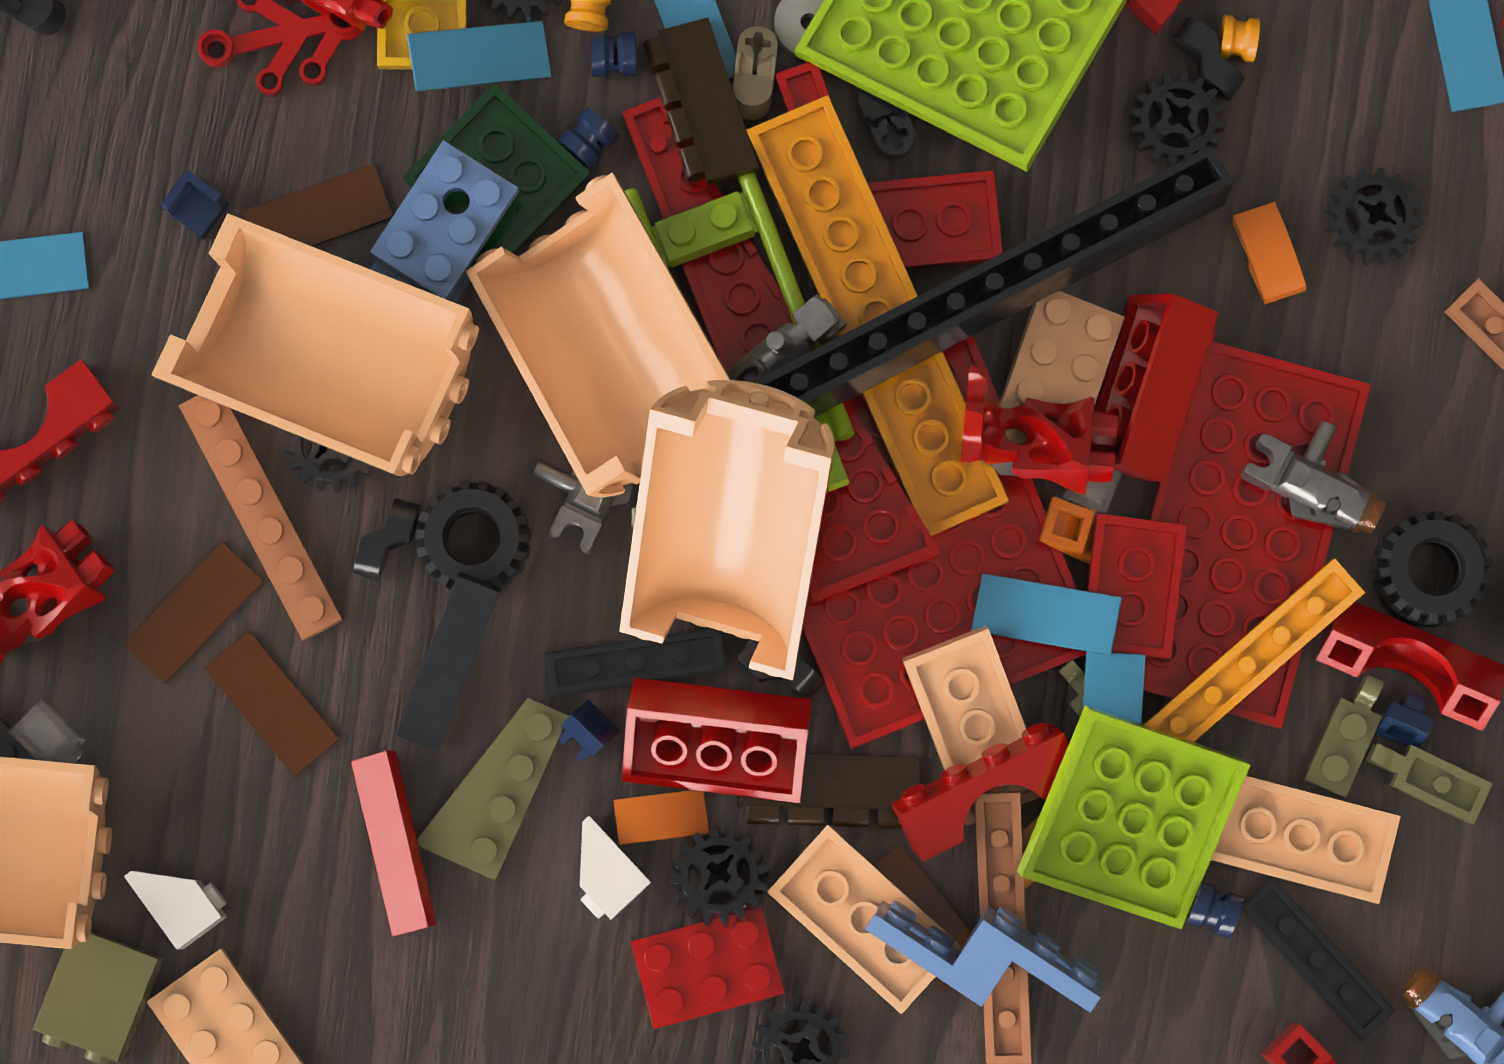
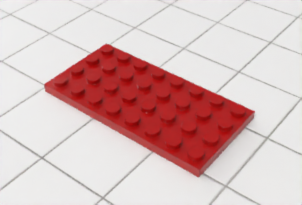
(1240, 540)

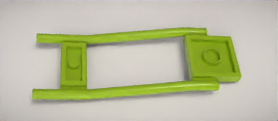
(722, 225)

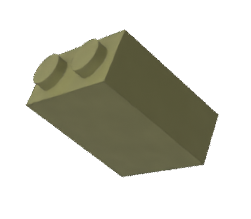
(98, 998)

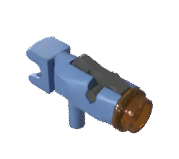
(1454, 1020)

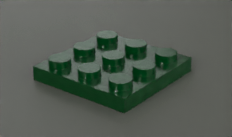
(522, 152)

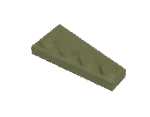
(493, 799)

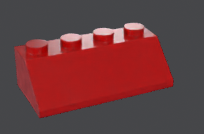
(1153, 380)
(716, 740)

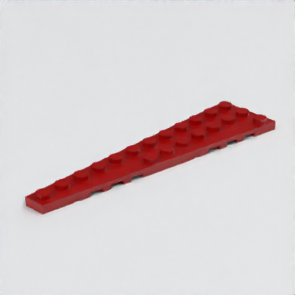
(864, 525)

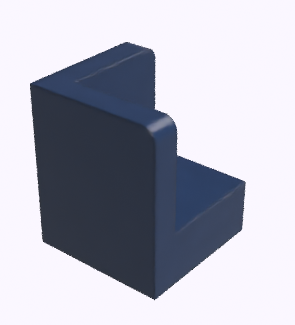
(194, 204)

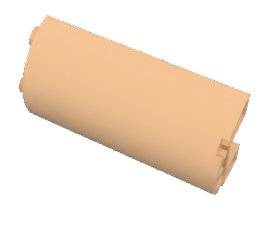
(596, 332)
(324, 349)
(729, 517)
(51, 851)

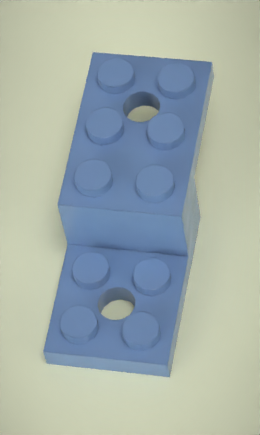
(429, 244)
(986, 954)

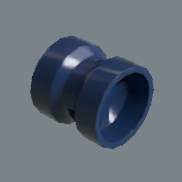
(603, 54)
(588, 138)
(1214, 910)

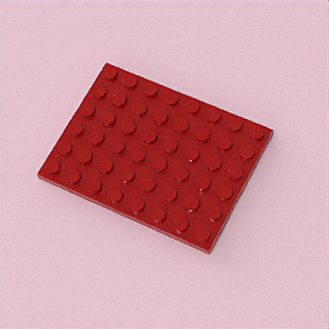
(871, 627)

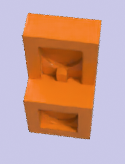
(1269, 253)
(1069, 529)
(661, 816)

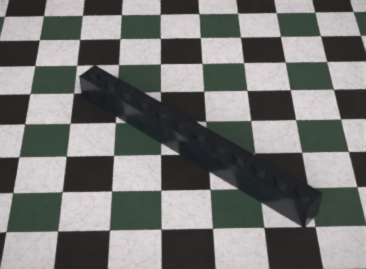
(1005, 284)

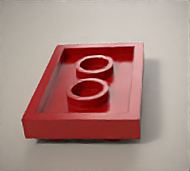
(941, 218)
(1143, 567)
(706, 968)

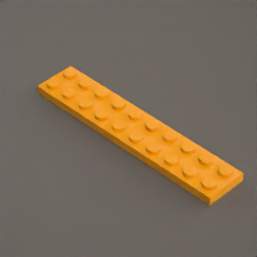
(864, 277)

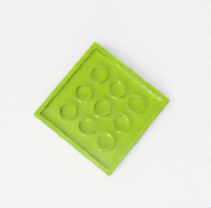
(1133, 817)

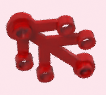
(290, 32)

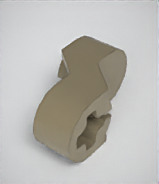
(755, 53)

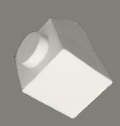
(607, 873)
(179, 905)

